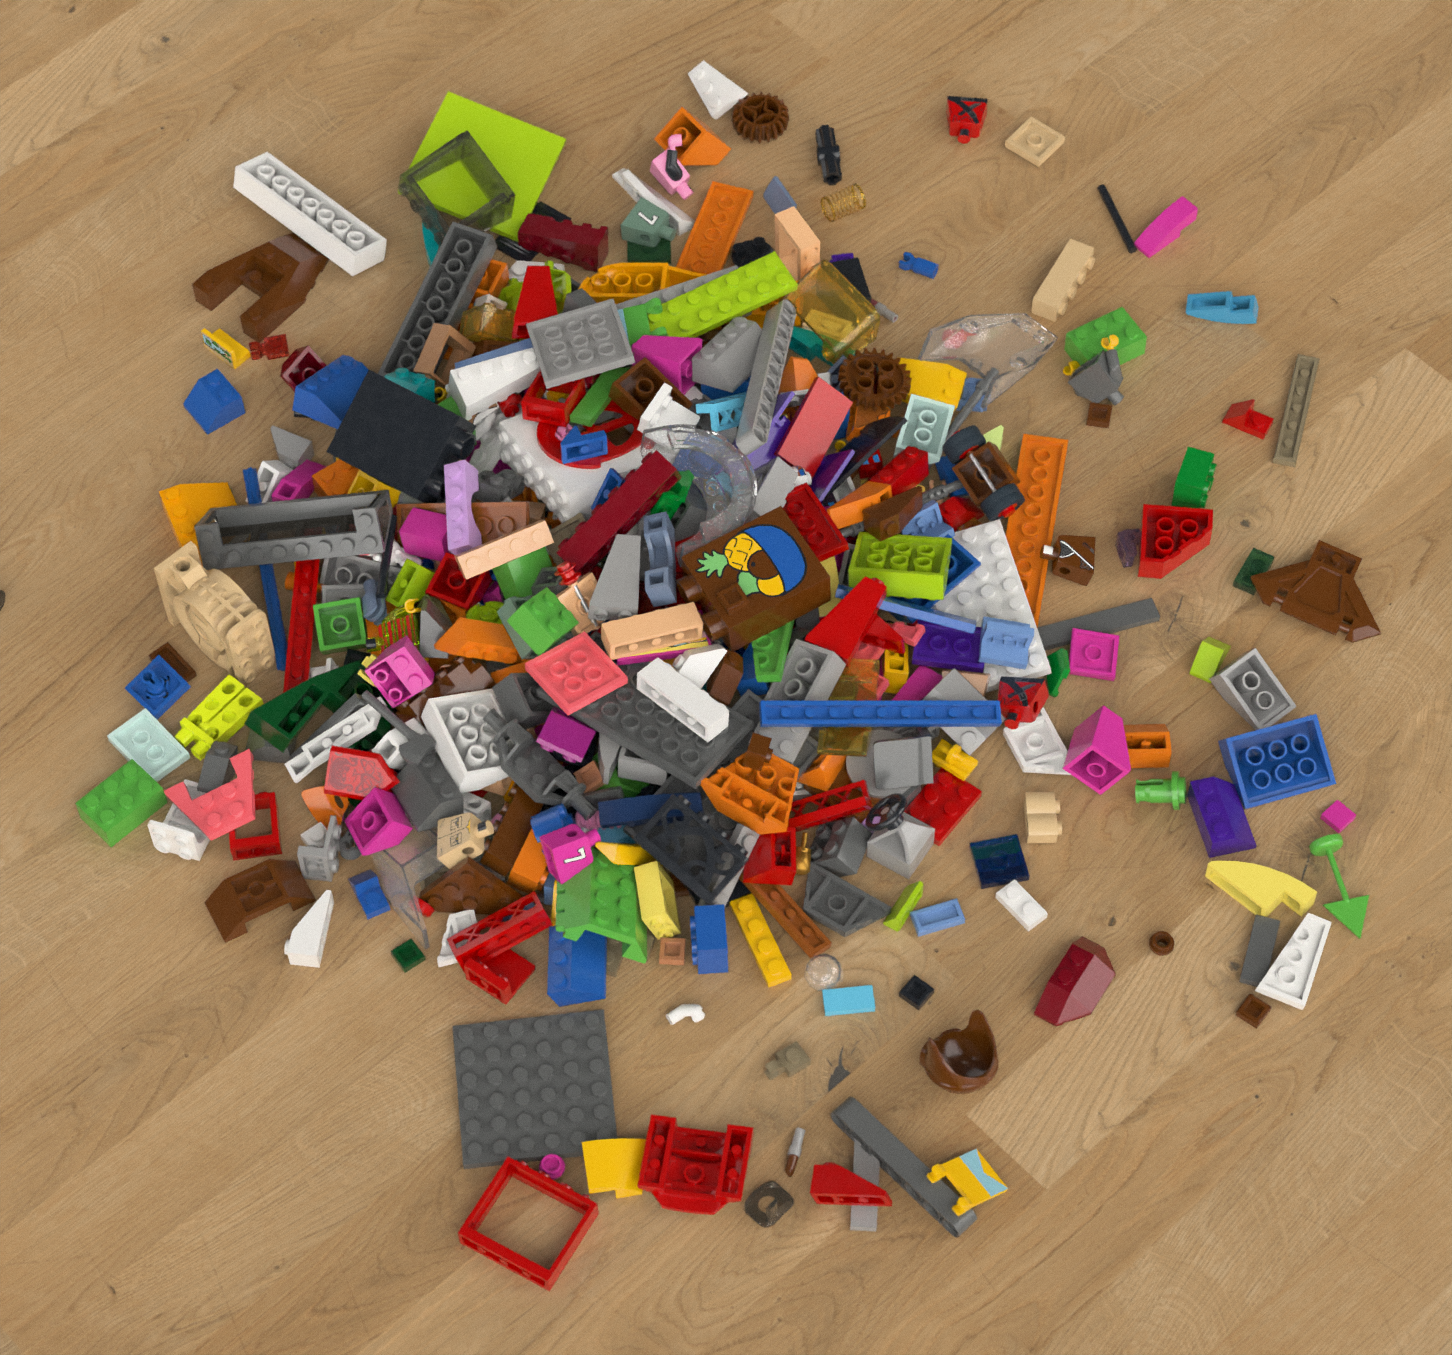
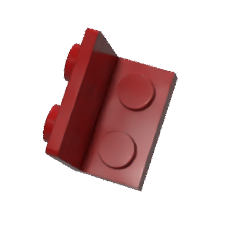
(500, 975)

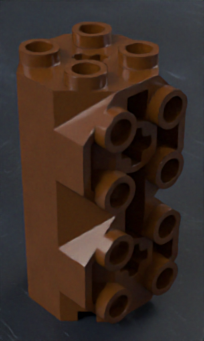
(459, 678)

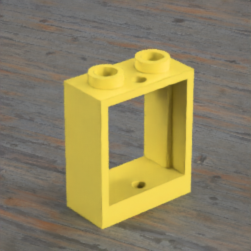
(657, 900)

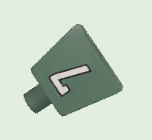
(647, 224)

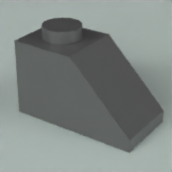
(217, 766)

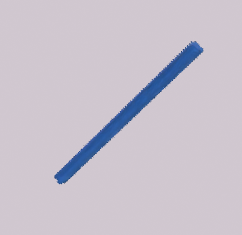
(268, 582)

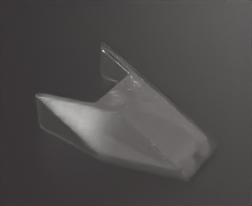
(984, 341)
(403, 868)

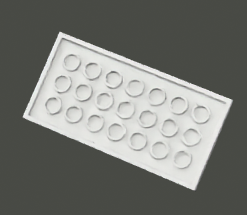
(997, 593)

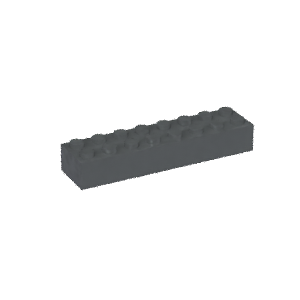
(442, 295)

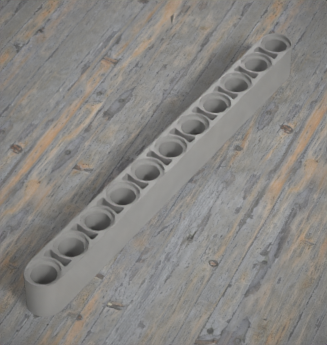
(766, 377)

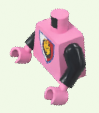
(670, 171)

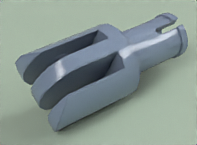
(373, 607)

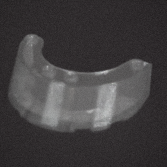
(719, 473)

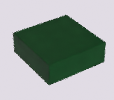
(408, 955)

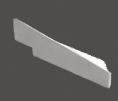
(637, 188)
(342, 734)

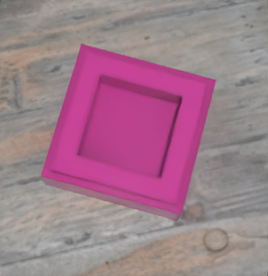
(1338, 816)

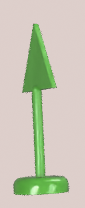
(1348, 911)

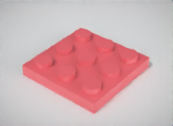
(576, 673)

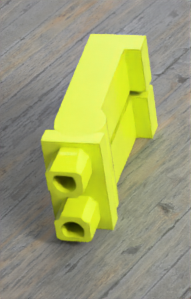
(217, 716)

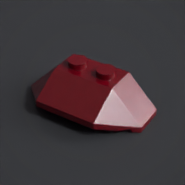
(1076, 983)

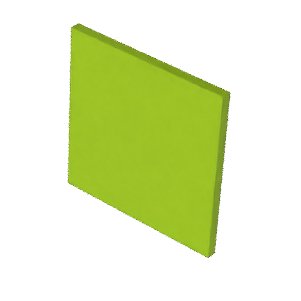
(515, 148)

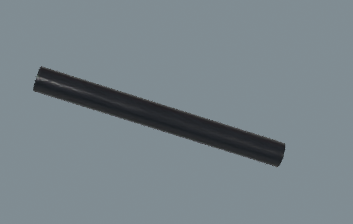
(1117, 218)
(385, 560)

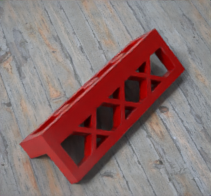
(832, 813)
(501, 934)

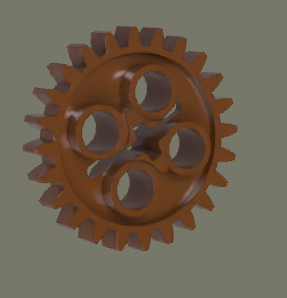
(891, 379)

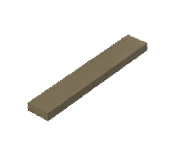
(1296, 410)

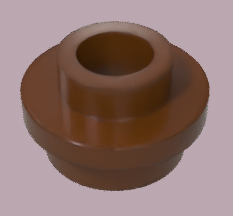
(1161, 937)

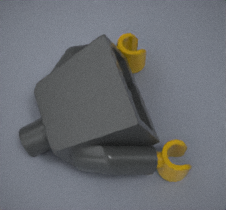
(1099, 376)

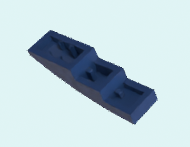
(641, 809)

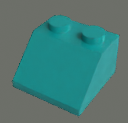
(414, 382)

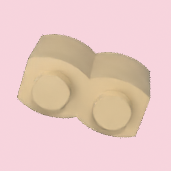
(1041, 817)

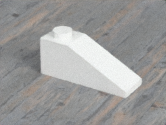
(310, 934)

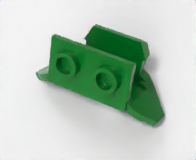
(671, 500)

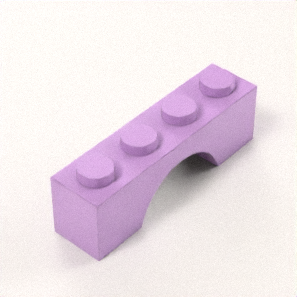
(460, 484)

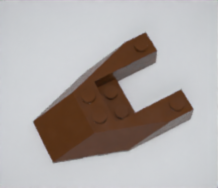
(276, 271)

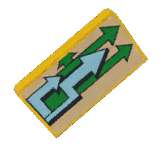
(225, 347)

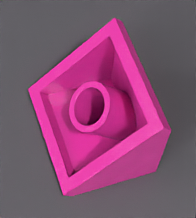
(425, 534)

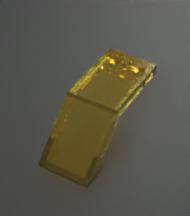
(855, 683)

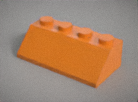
(479, 641)

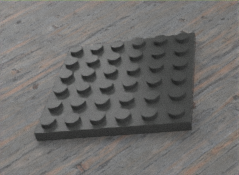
(533, 1087)

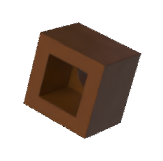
(758, 752)

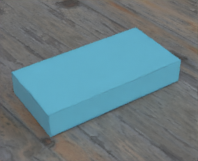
(848, 1000)

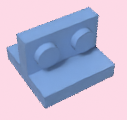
(928, 523)
(1005, 642)

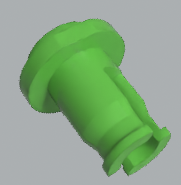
(1162, 790)

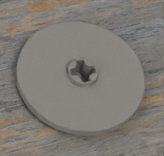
(863, 767)

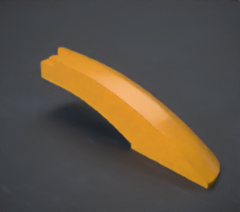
(634, 280)

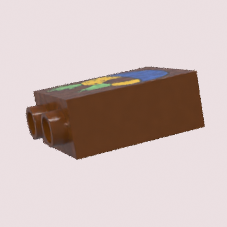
(771, 568)

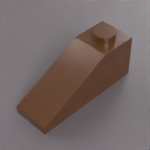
(893, 514)

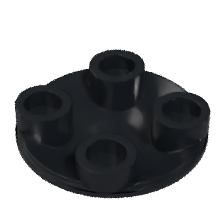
(750, 250)

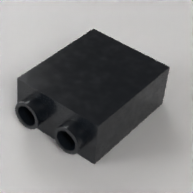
(402, 438)

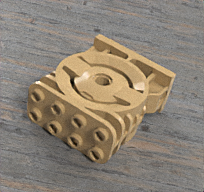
(215, 614)

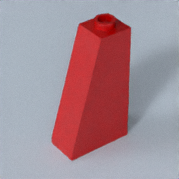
(535, 300)
(849, 620)

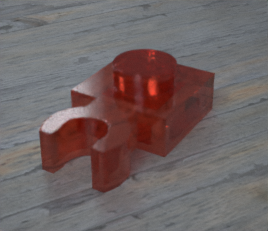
(273, 347)

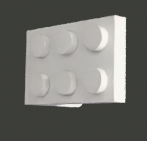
(178, 832)

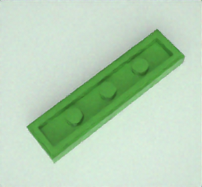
(596, 398)

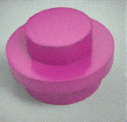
(553, 1166)

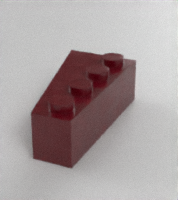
(565, 241)

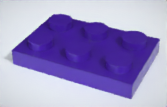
(948, 648)

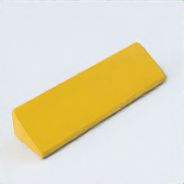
(625, 853)

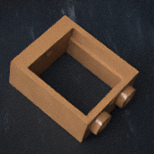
(438, 337)

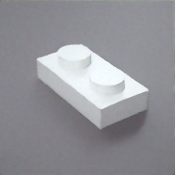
(1021, 905)

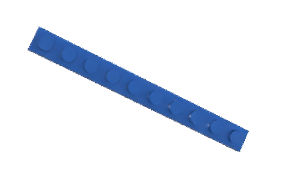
(880, 714)

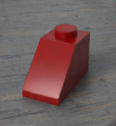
(958, 511)

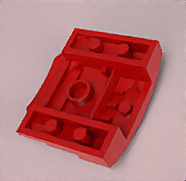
(694, 1167)

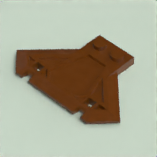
(1321, 593)

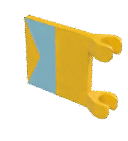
(972, 1179)

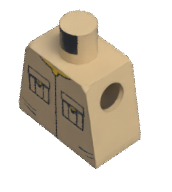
(461, 837)

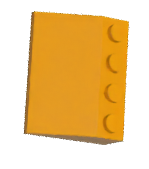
(189, 503)

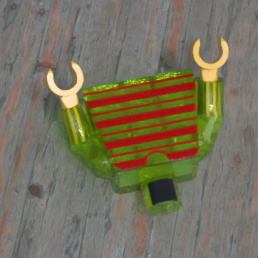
(395, 627)

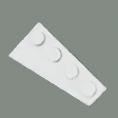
(1295, 968)

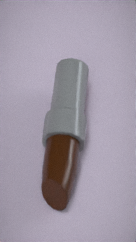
(794, 1151)

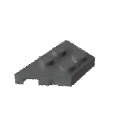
(839, 903)

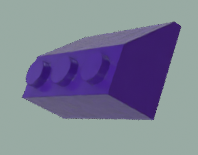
(1220, 817)

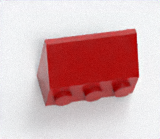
(903, 470)

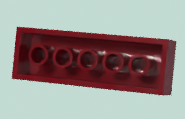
(619, 513)

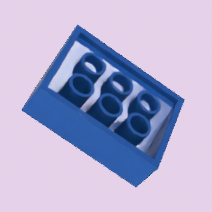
(330, 391)
(1278, 761)

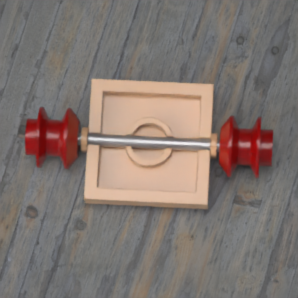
(578, 596)

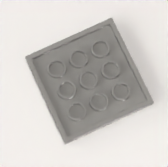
(580, 343)

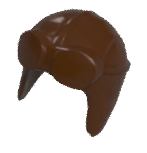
(962, 1058)

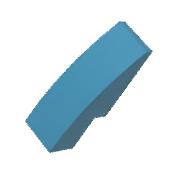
(1223, 307)

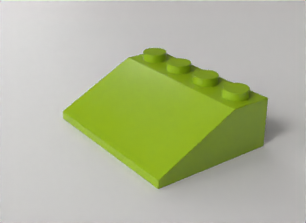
(905, 563)

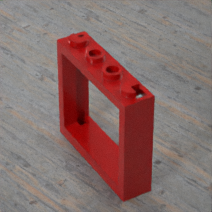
(506, 1257)

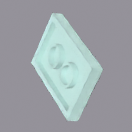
(149, 745)

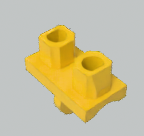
(953, 759)

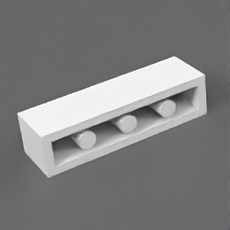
(683, 699)

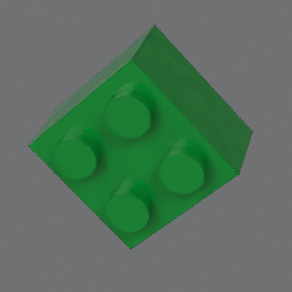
(1194, 479)

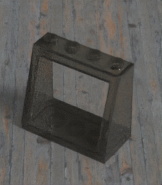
(488, 179)

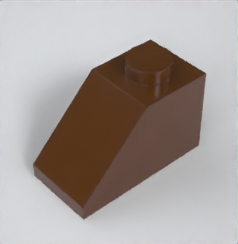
(725, 678)

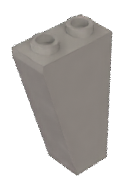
(618, 584)

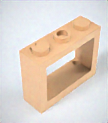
(795, 243)

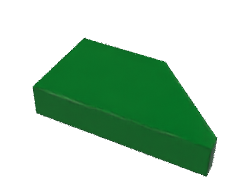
(1060, 669)

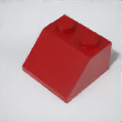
(453, 588)

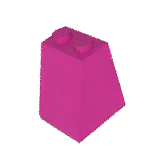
(670, 356)
(1098, 751)

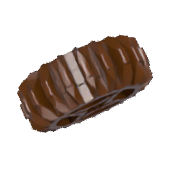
(760, 117)

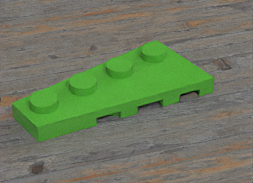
(771, 653)

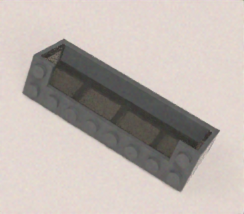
(295, 530)

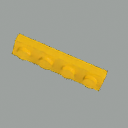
(760, 940)

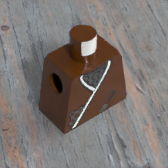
(1072, 557)

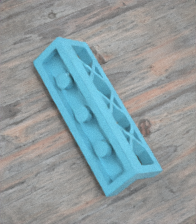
(724, 407)

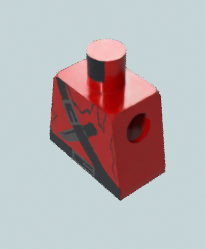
(966, 117)
(1021, 699)

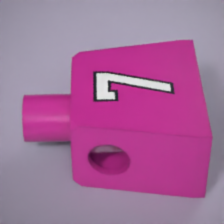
(568, 851)

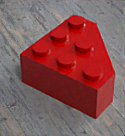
(1171, 537)

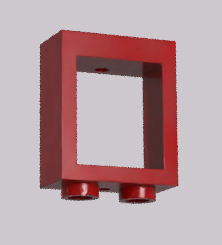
(551, 411)
(260, 845)

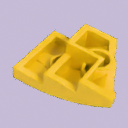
(614, 1165)

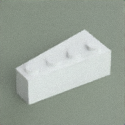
(492, 381)

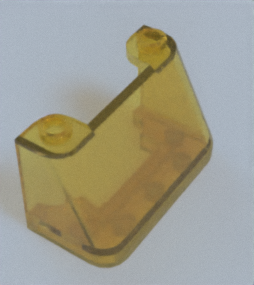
(834, 311)

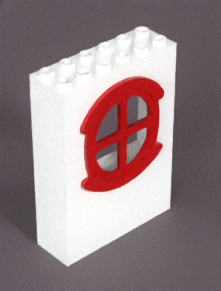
(572, 487)

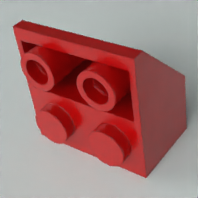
(772, 859)

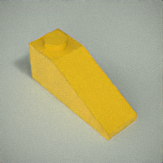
(895, 669)

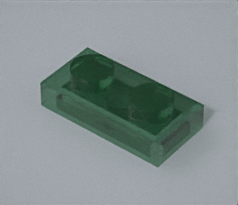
(1256, 563)

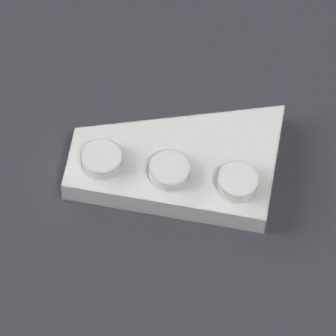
(715, 89)

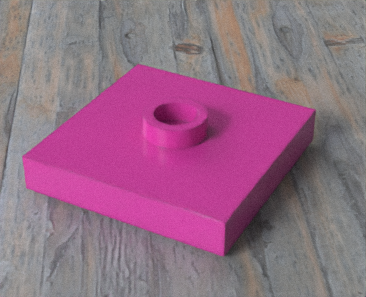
(1093, 654)

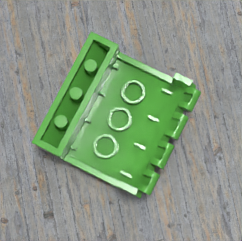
(604, 902)

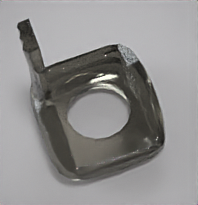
(773, 1211)

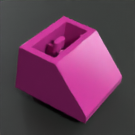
(400, 672)

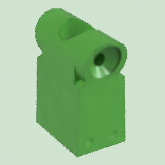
(519, 574)

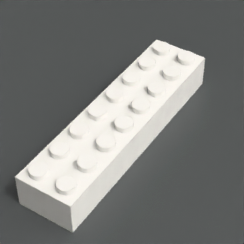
(310, 213)

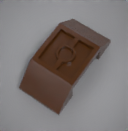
(255, 894)

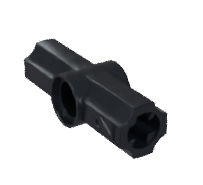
(828, 155)

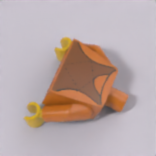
(859, 419)

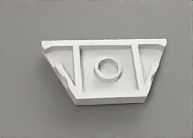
(1037, 746)

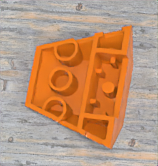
(752, 796)

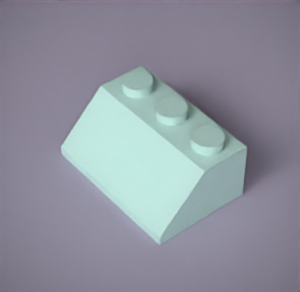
(925, 426)

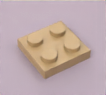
(1034, 141)

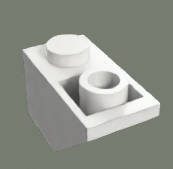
(389, 744)

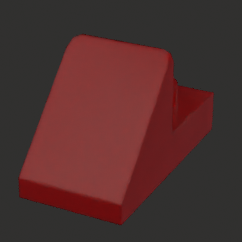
(1248, 420)

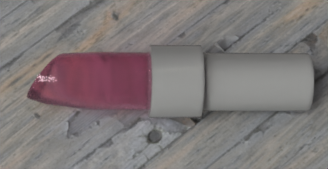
(884, 311)

